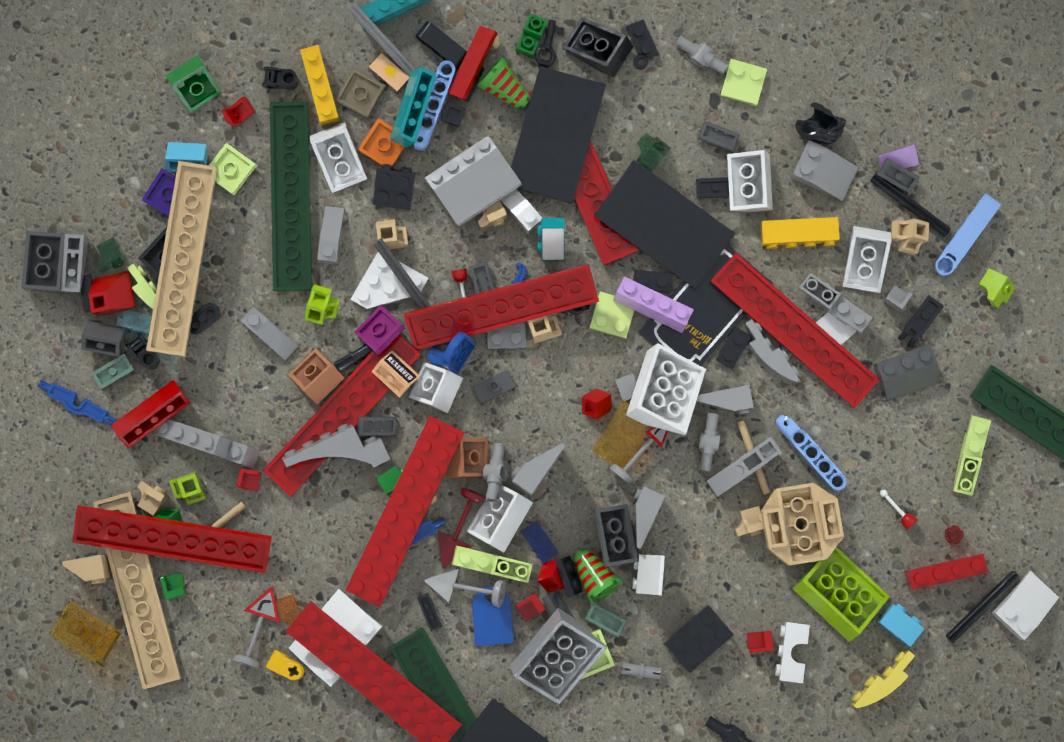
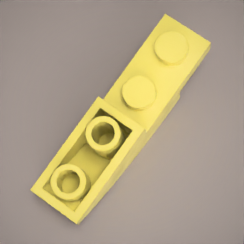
(878, 688)

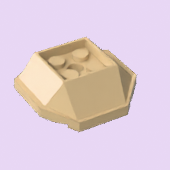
(820, 519)

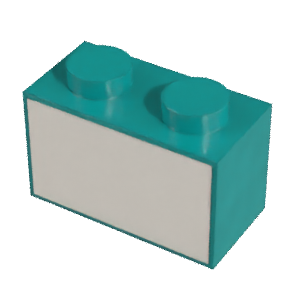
(552, 239)

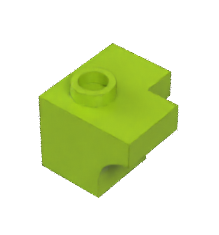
(997, 286)
(321, 305)
(188, 487)

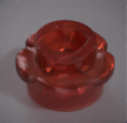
(950, 538)

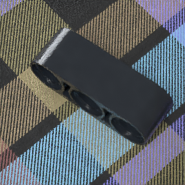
(441, 44)

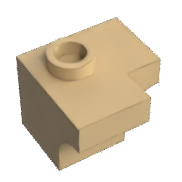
(492, 216)
(910, 234)
(392, 235)
(544, 328)
(152, 498)
(750, 522)

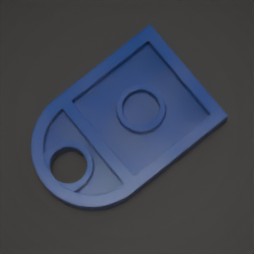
(458, 352)
(492, 623)

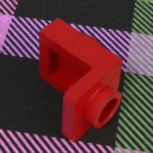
(238, 112)

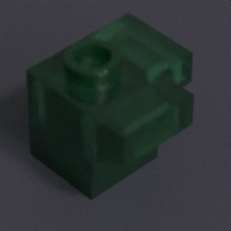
(651, 151)
(110, 255)

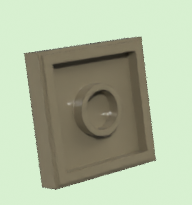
(360, 93)

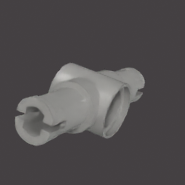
(702, 55)
(709, 441)
(495, 472)

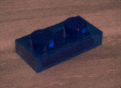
(539, 542)

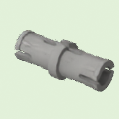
(641, 670)

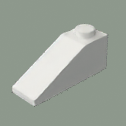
(521, 211)

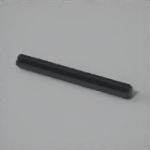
(910, 204)
(982, 606)

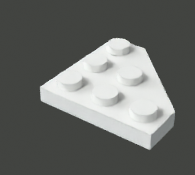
(382, 286)

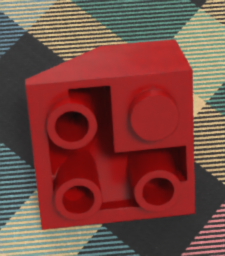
(111, 294)

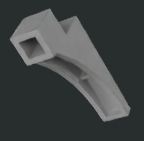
(208, 443)
(340, 444)

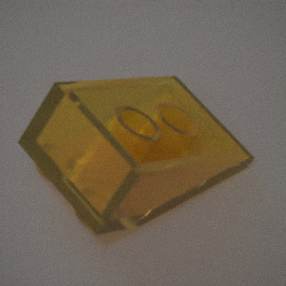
(621, 437)
(85, 633)

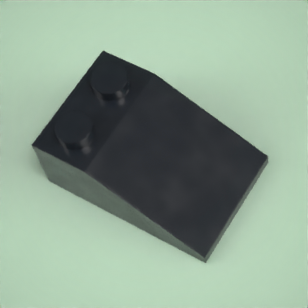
(598, 46)

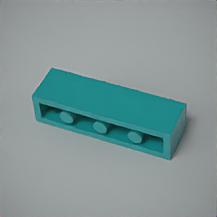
(386, 10)
(413, 107)

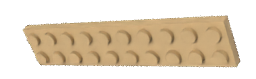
(181, 259)
(141, 606)

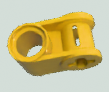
(282, 664)

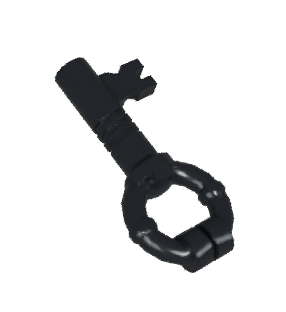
(551, 29)

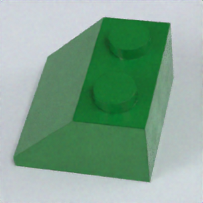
(193, 84)

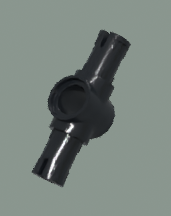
(727, 732)

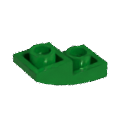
(531, 35)

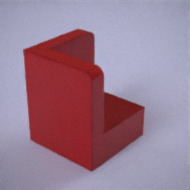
(596, 403)
(249, 479)
(549, 577)
(530, 607)
(759, 641)

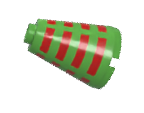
(504, 84)
(595, 577)

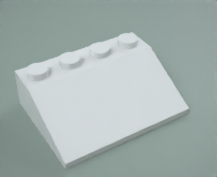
(666, 390)
(349, 616)

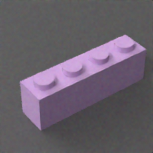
(653, 304)

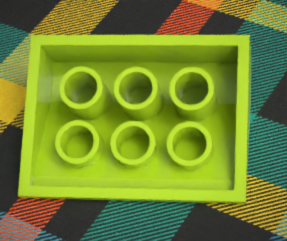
(841, 594)

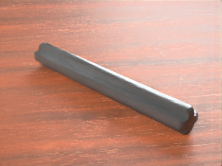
(401, 274)

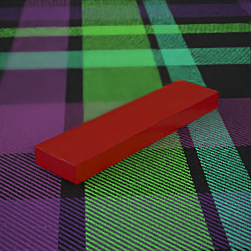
(472, 63)

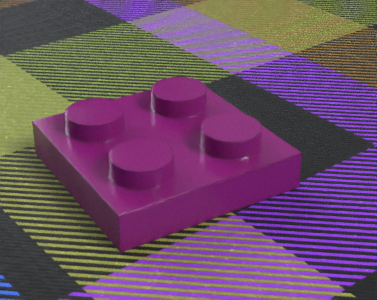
(379, 329)

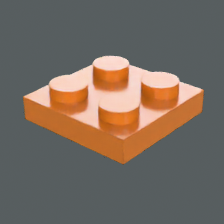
(378, 144)

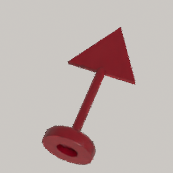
(447, 543)

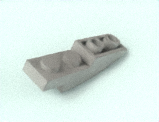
(835, 304)
(774, 360)
(744, 466)

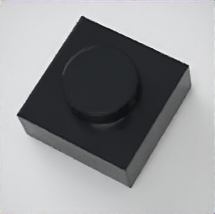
(453, 114)

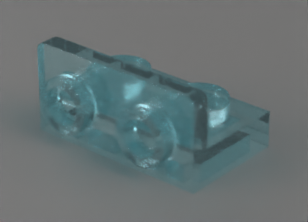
(135, 321)

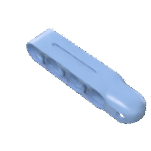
(440, 98)
(966, 235)
(789, 432)

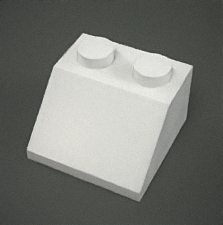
(435, 387)

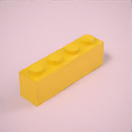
(319, 85)
(799, 231)

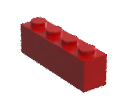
(150, 414)
(946, 571)

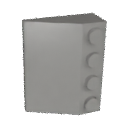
(473, 181)
(534, 472)
(557, 656)

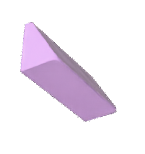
(905, 157)

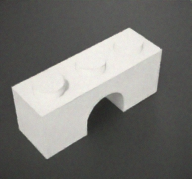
(792, 635)

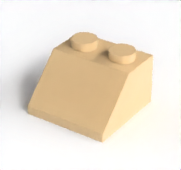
(90, 568)

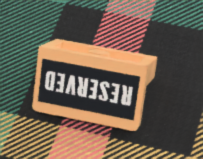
(395, 373)

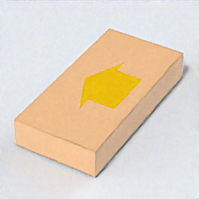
(389, 72)

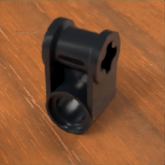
(276, 77)
(138, 350)

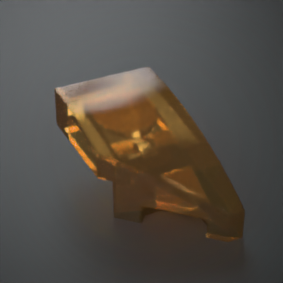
(287, 609)

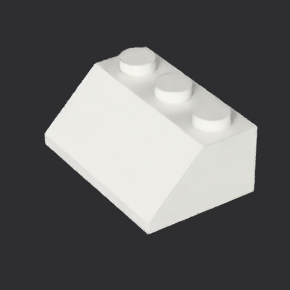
(750, 181)
(500, 520)

